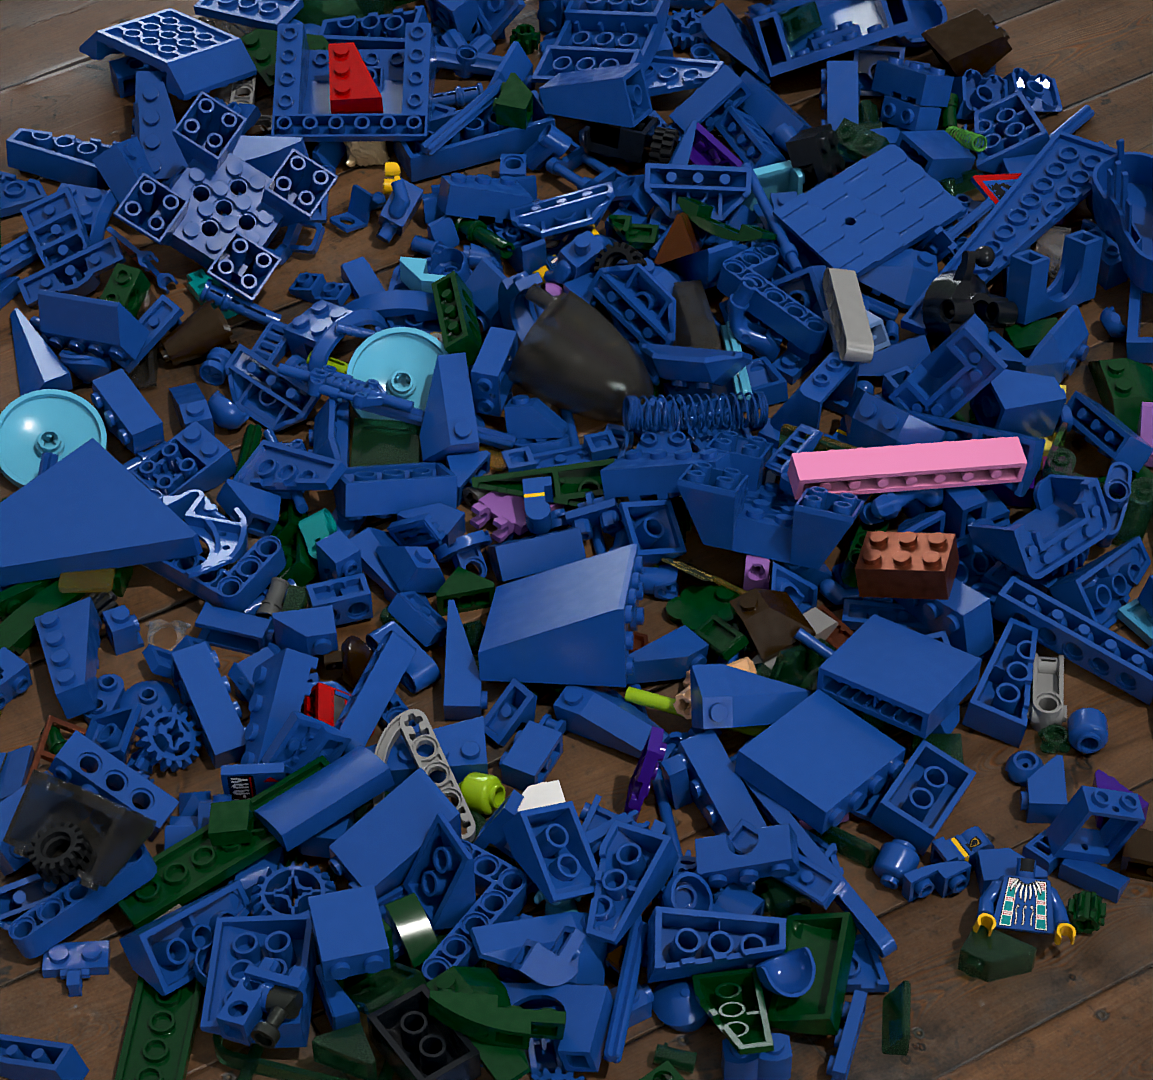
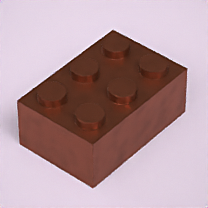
(907, 565)

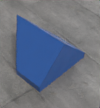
(799, 589)

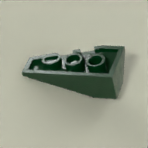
(736, 1007)
(498, 1061)

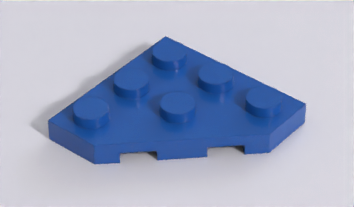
(18, 193)

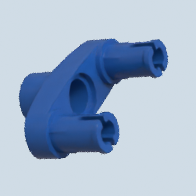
(1117, 481)

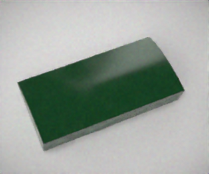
(832, 945)

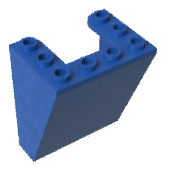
(567, 623)

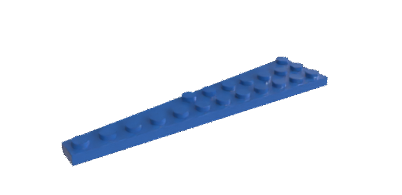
(1032, 205)

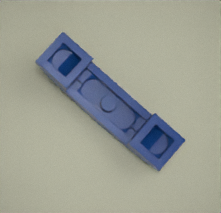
(398, 303)
(595, 447)

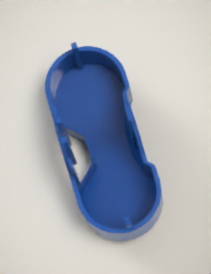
(1125, 210)

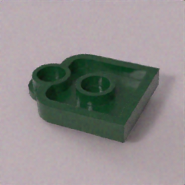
(699, 604)

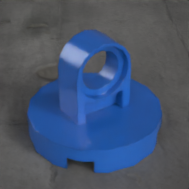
(466, 551)

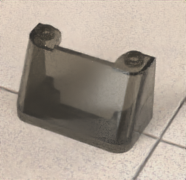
(109, 827)

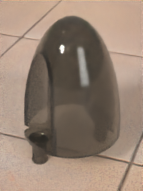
(578, 359)

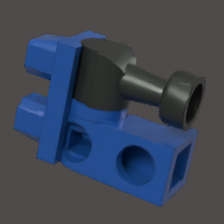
(259, 992)

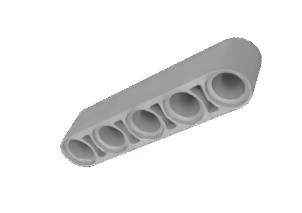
(848, 315)

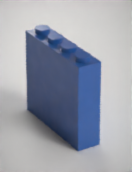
(899, 675)
(820, 761)

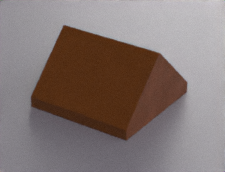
(680, 240)

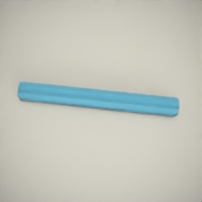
(740, 380)

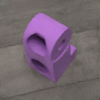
(756, 573)

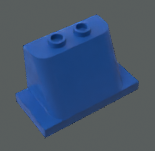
(951, 372)
(827, 386)

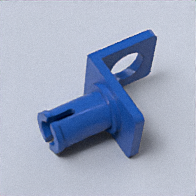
(359, 209)

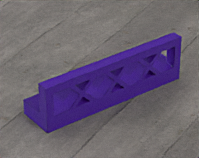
(706, 153)

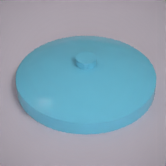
(400, 361)
(42, 423)

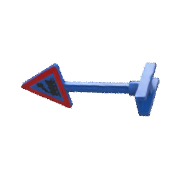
(993, 189)

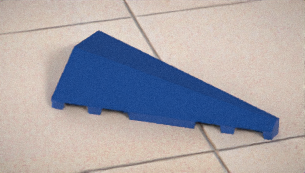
(959, 431)

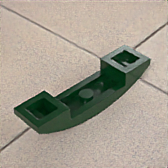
(701, 215)

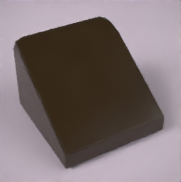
(614, 964)

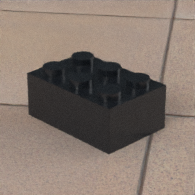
(419, 1044)

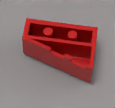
(350, 82)

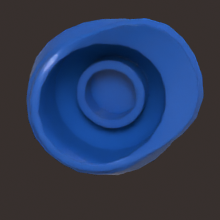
(86, 365)
(677, 1005)

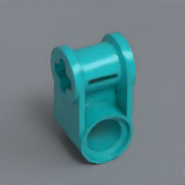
(317, 528)

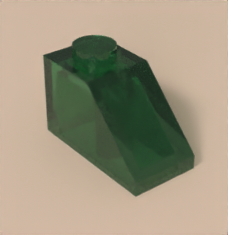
(995, 956)

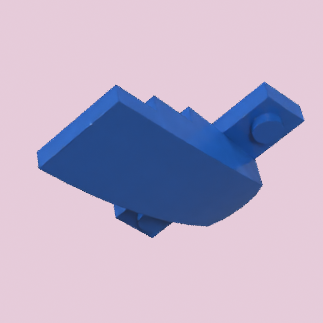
(65, 249)

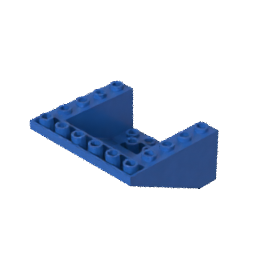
(843, 28)
(401, 76)

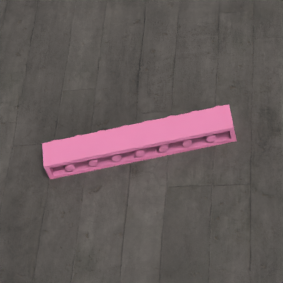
(909, 466)

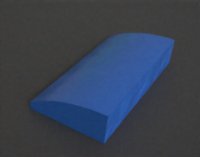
(762, 378)
(325, 797)

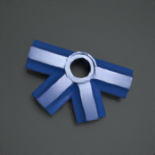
(467, 58)

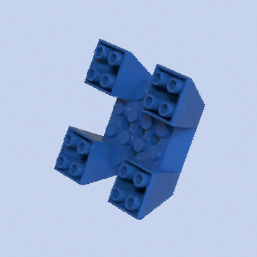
(178, 220)
(746, 516)

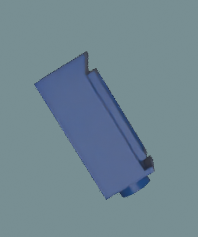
(234, 629)

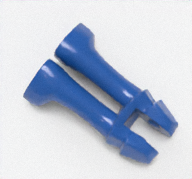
(890, 504)

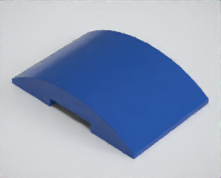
(604, 36)

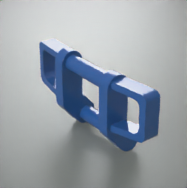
(565, 166)
(290, 239)

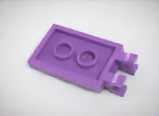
(506, 511)

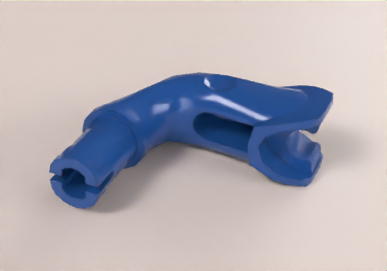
(753, 336)
(657, 580)

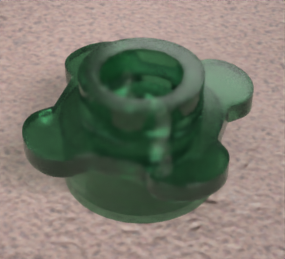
(1054, 739)

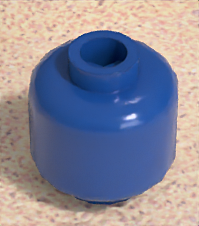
(1087, 730)
(894, 861)

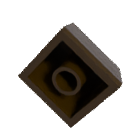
(968, 43)

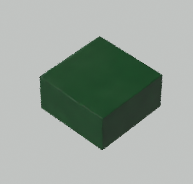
(231, 822)

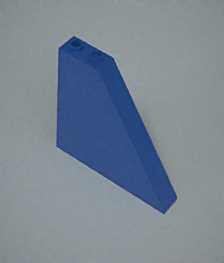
(87, 517)

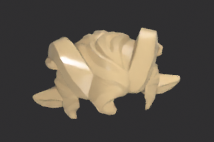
(366, 153)

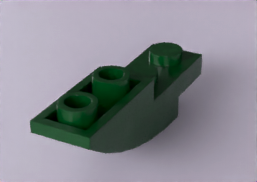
(482, 1019)

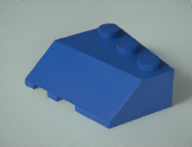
(1010, 132)

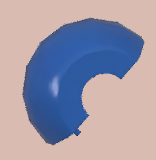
(925, 16)

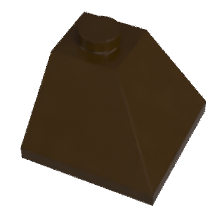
(768, 621)

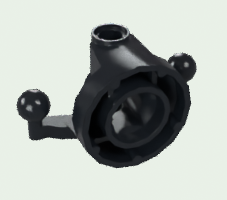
(960, 294)

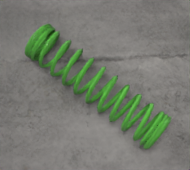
(973, 136)

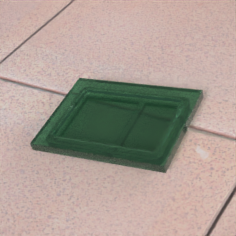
(384, 442)

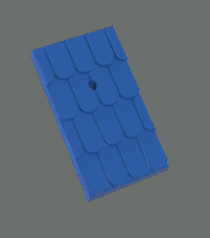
(870, 211)

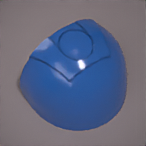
(788, 973)

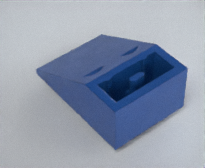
(186, 463)

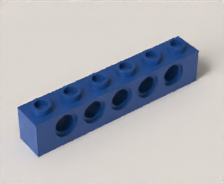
(1078, 638)

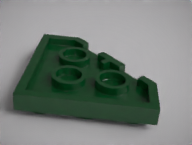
(262, 49)

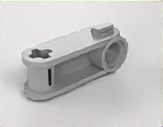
(1047, 693)

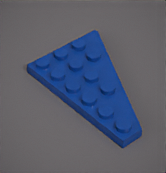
(678, 74)

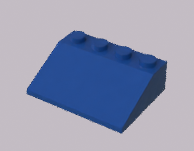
(245, 942)

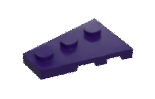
(645, 770)

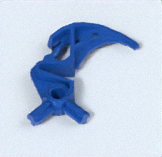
(224, 538)

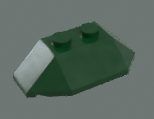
(1123, 387)

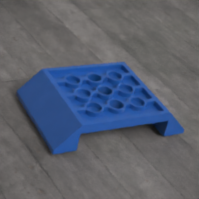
(183, 47)

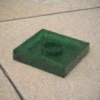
(384, 987)

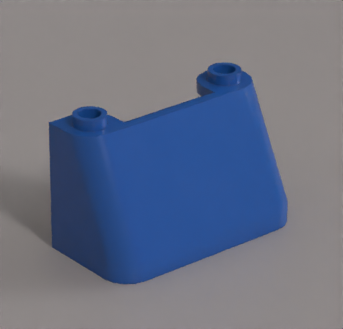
(1064, 524)

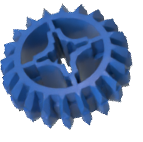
(277, 890)

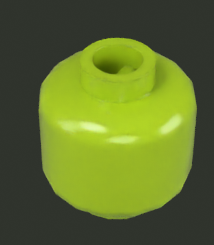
(482, 792)

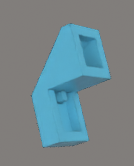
(415, 274)

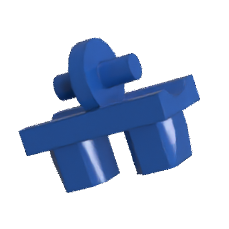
(593, 513)

